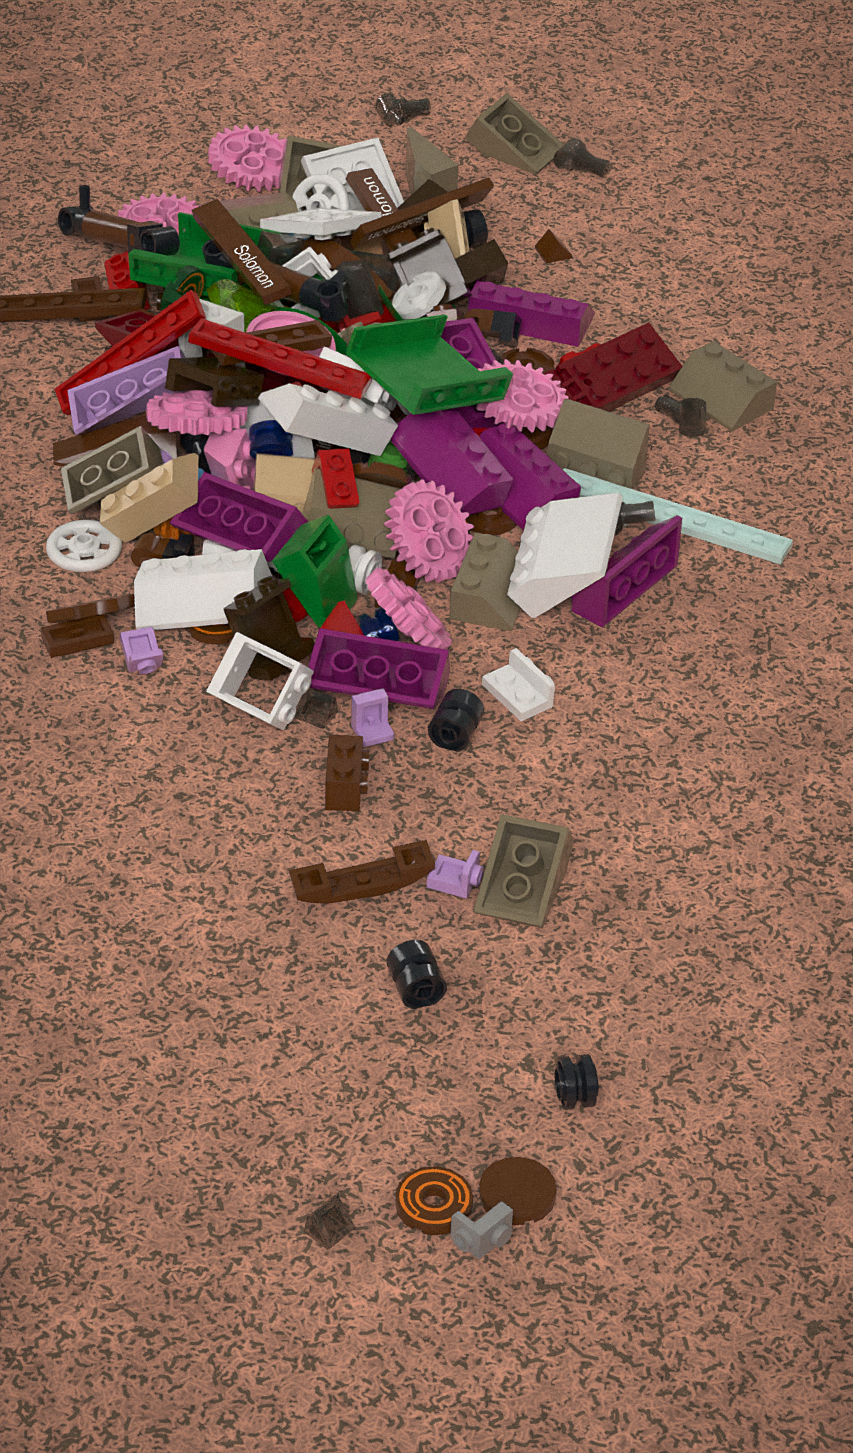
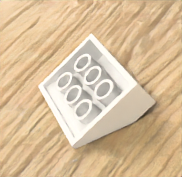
(563, 550)

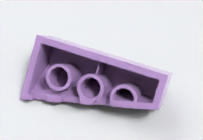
(120, 392)

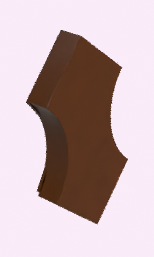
(91, 608)

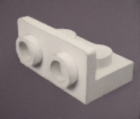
(521, 686)

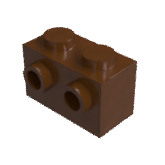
(344, 773)

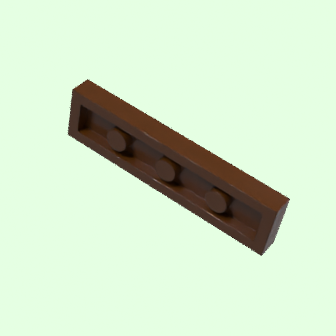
(299, 336)

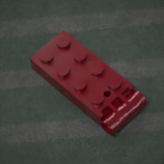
(618, 369)

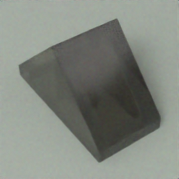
(279, 247)

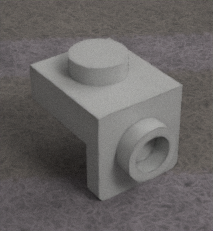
(484, 1234)

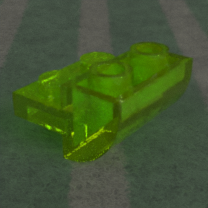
(238, 298)

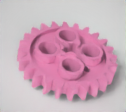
(247, 157)
(158, 209)
(530, 398)
(193, 413)
(428, 530)
(407, 610)

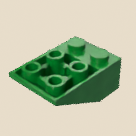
(318, 568)

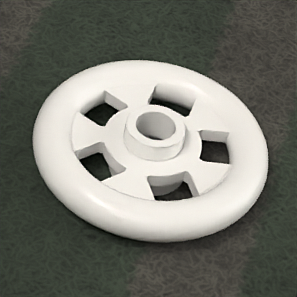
(321, 183)
(83, 545)

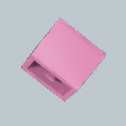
(230, 457)

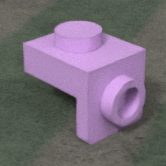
(141, 650)
(370, 717)
(455, 875)

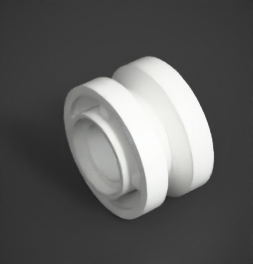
(363, 565)

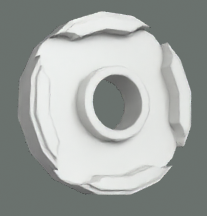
(420, 296)

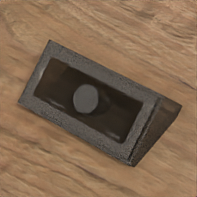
(360, 289)

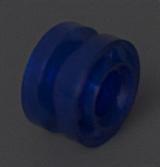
(270, 438)
(378, 626)

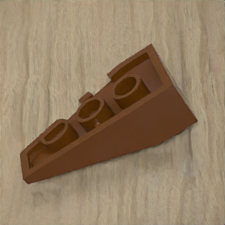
(78, 446)

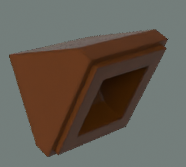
(552, 248)

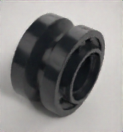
(576, 1081)

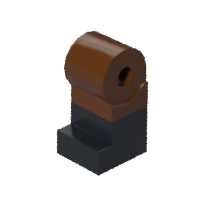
(497, 324)
(153, 546)

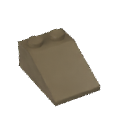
(513, 136)
(428, 162)
(291, 169)
(524, 871)

